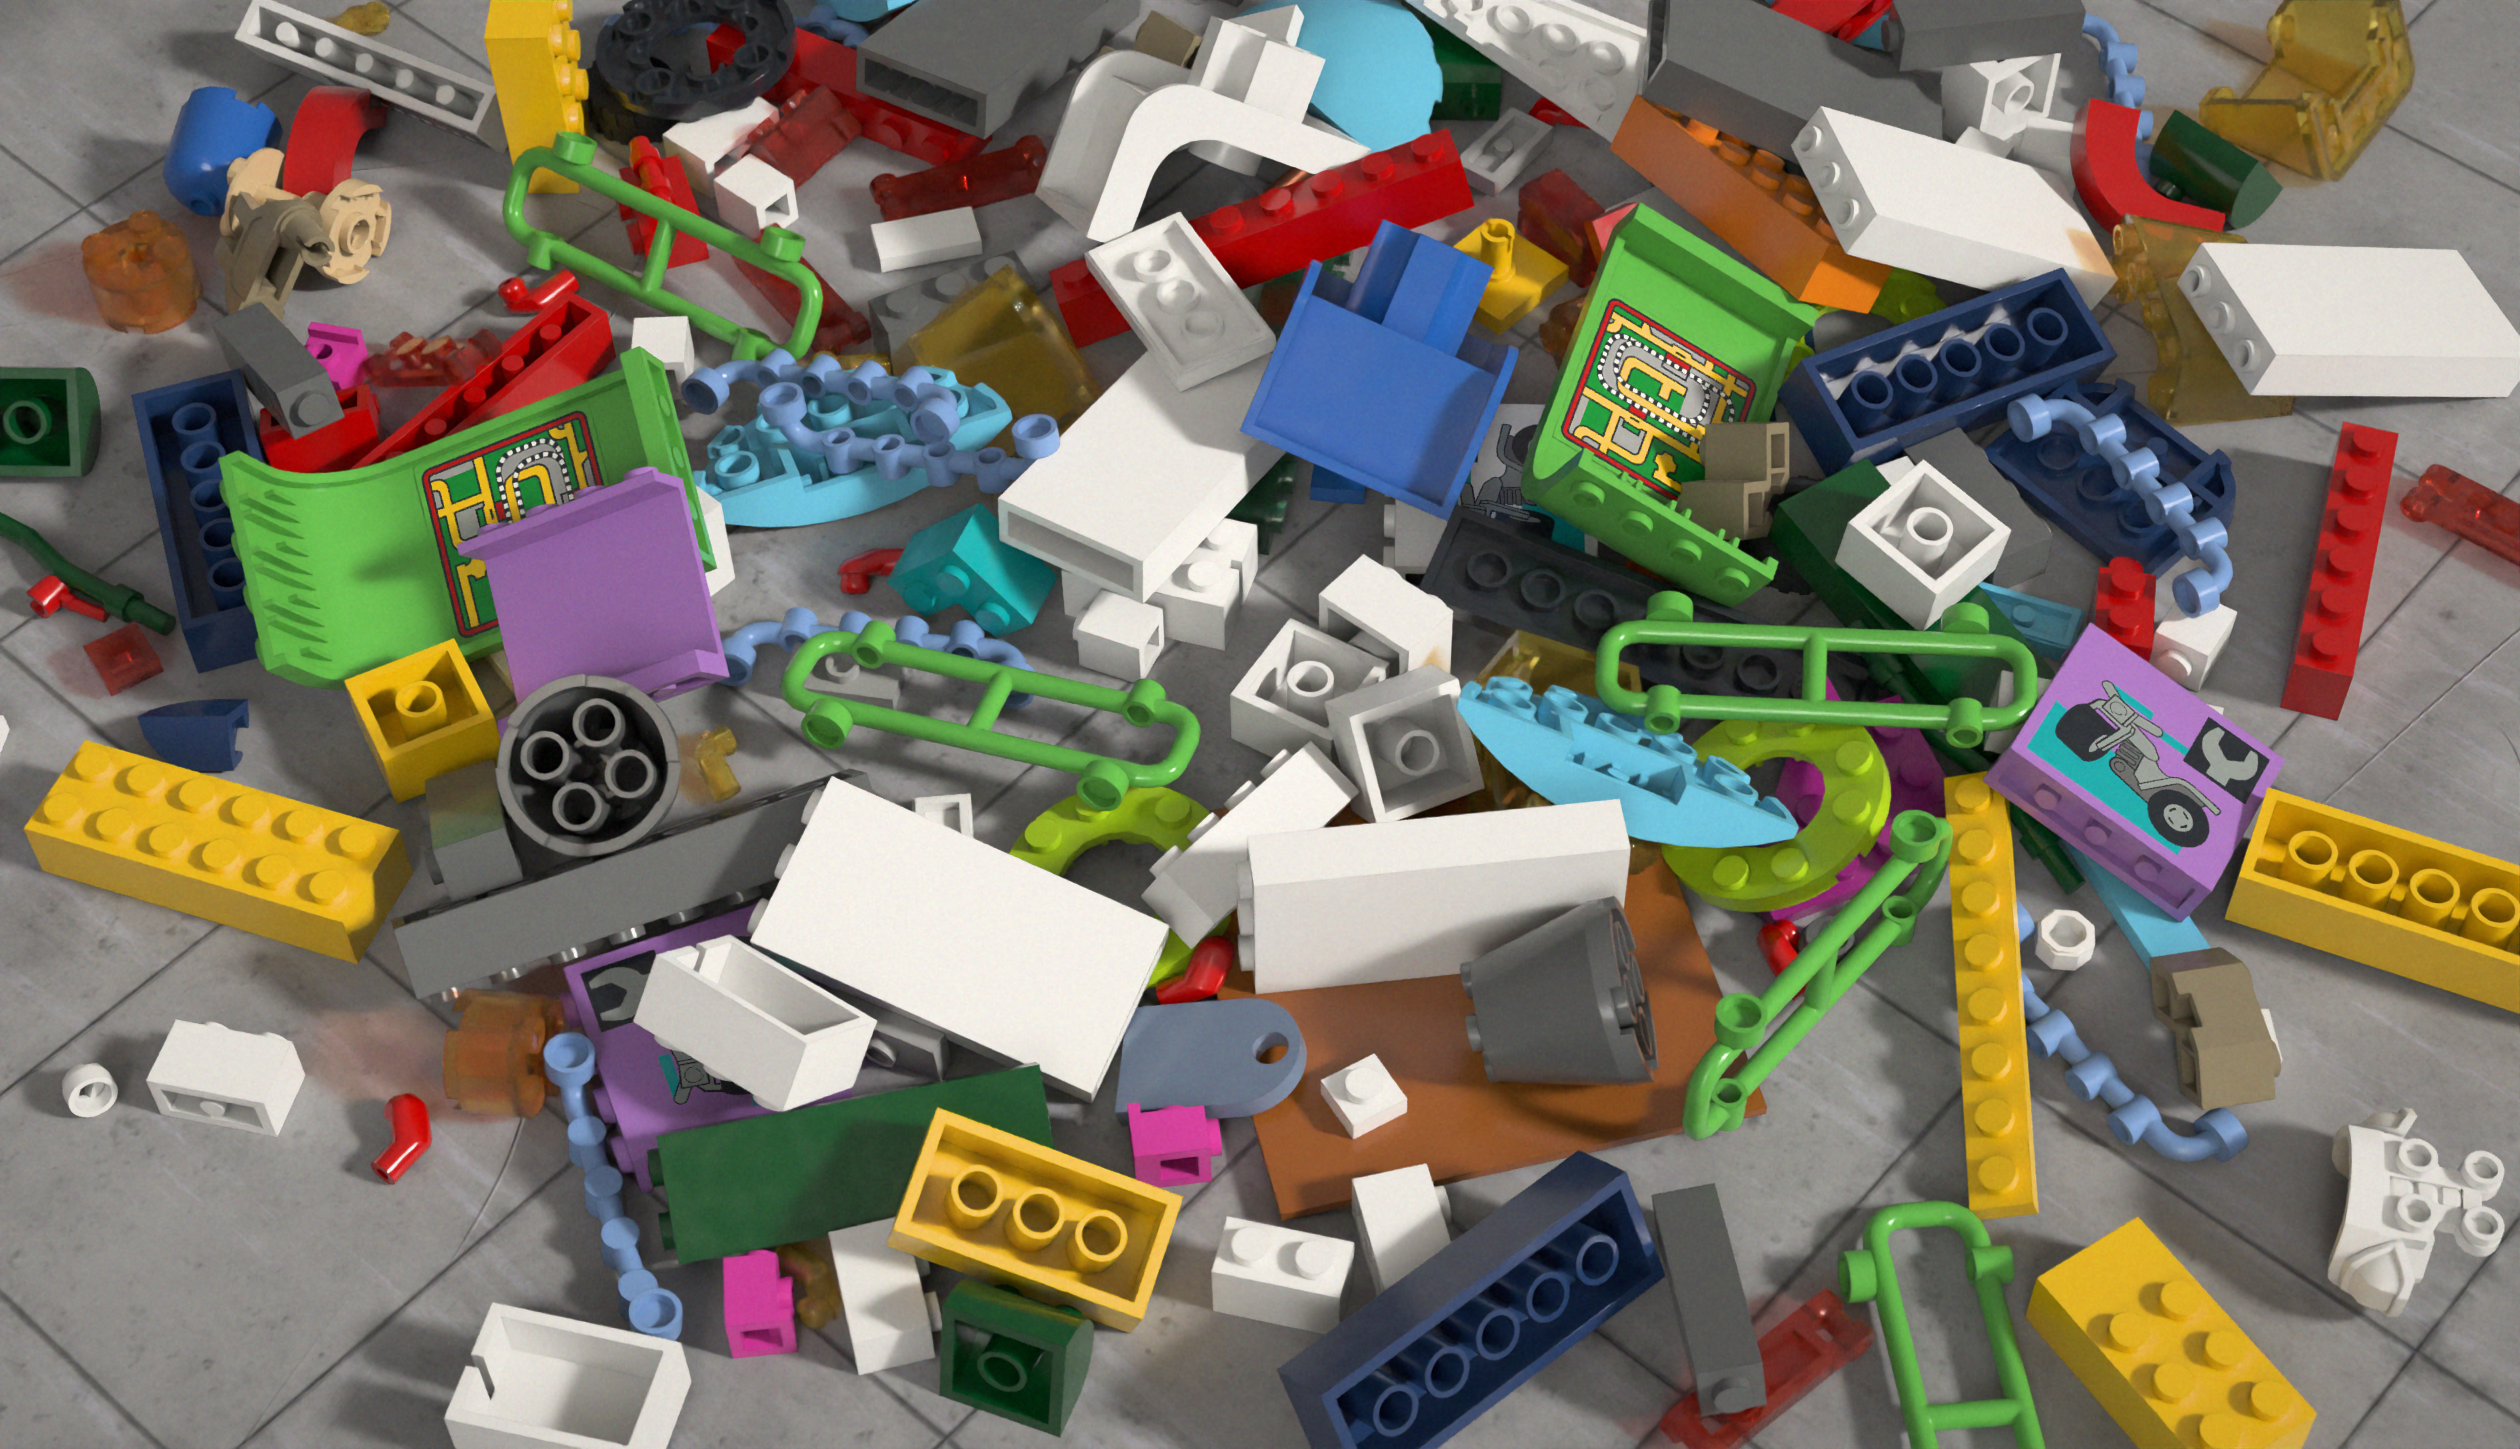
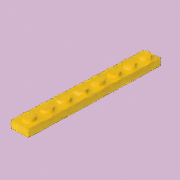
(1990, 1002)

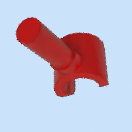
(1552, 114)
(51, 594)

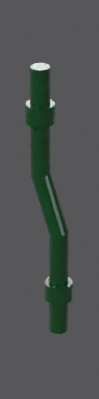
(117, 599)
(2039, 841)

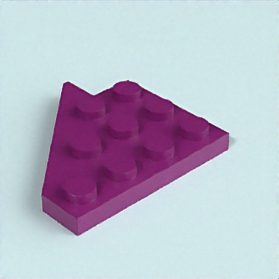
(1915, 785)

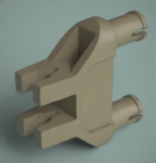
(270, 251)

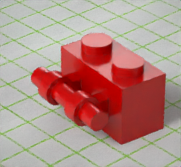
(667, 181)
(333, 446)

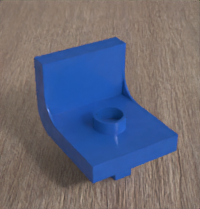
(1384, 374)

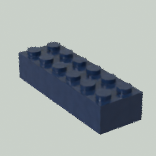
(1944, 371)
(182, 438)
(1478, 1315)

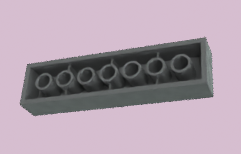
(604, 896)

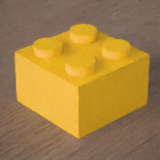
(423, 718)

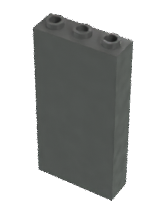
(983, 58)
(1770, 74)

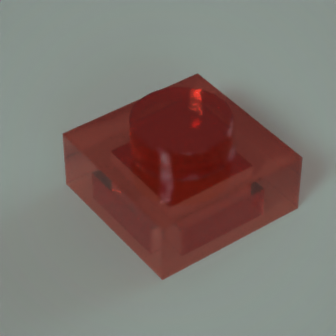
(123, 659)

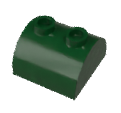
(2210, 172)
(48, 421)
(1013, 1355)

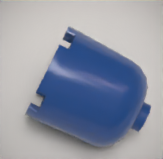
(205, 142)

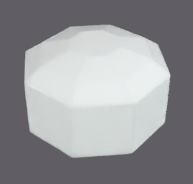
(2064, 939)

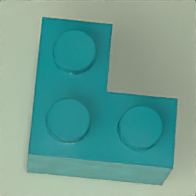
(969, 566)

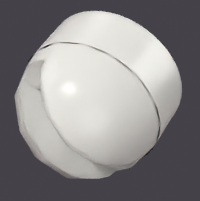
(99, 1090)

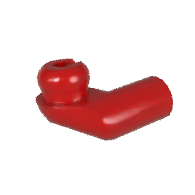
(534, 300)
(857, 569)
(1778, 946)
(1203, 974)
(410, 1136)

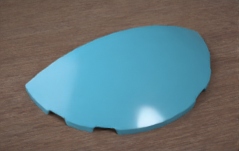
(1376, 68)
(776, 484)
(1586, 752)

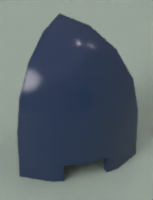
(197, 733)

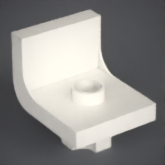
(1232, 106)

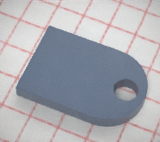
(1209, 1057)

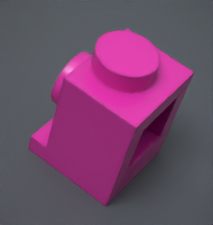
(339, 352)
(1172, 1144)
(758, 1306)

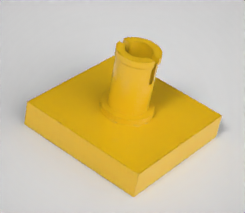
(1520, 276)

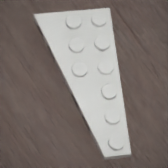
(1558, 48)

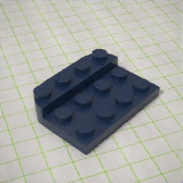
(2080, 489)

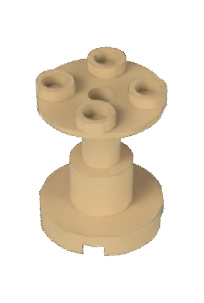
(350, 214)

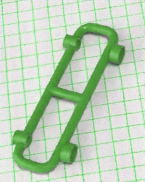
(776, 253)
(1962, 634)
(1102, 778)
(1743, 1018)
(1871, 1276)

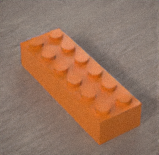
(1748, 204)

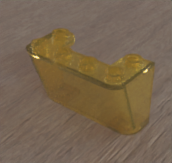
(2192, 374)

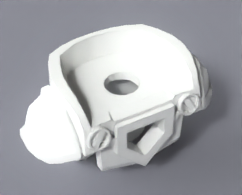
(2398, 1202)

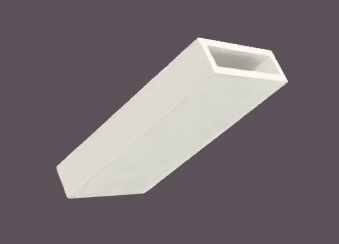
(1946, 207)
(2352, 321)
(1140, 478)
(1418, 891)
(958, 937)

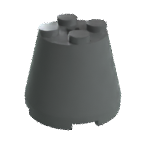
(553, 756)
(1564, 1003)

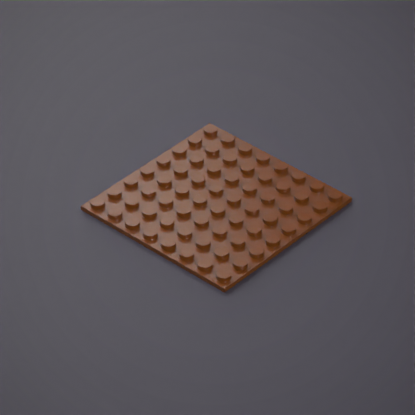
(1453, 1111)

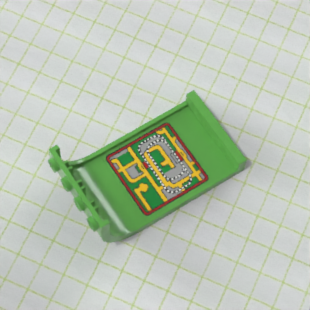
(1658, 352)
(368, 556)

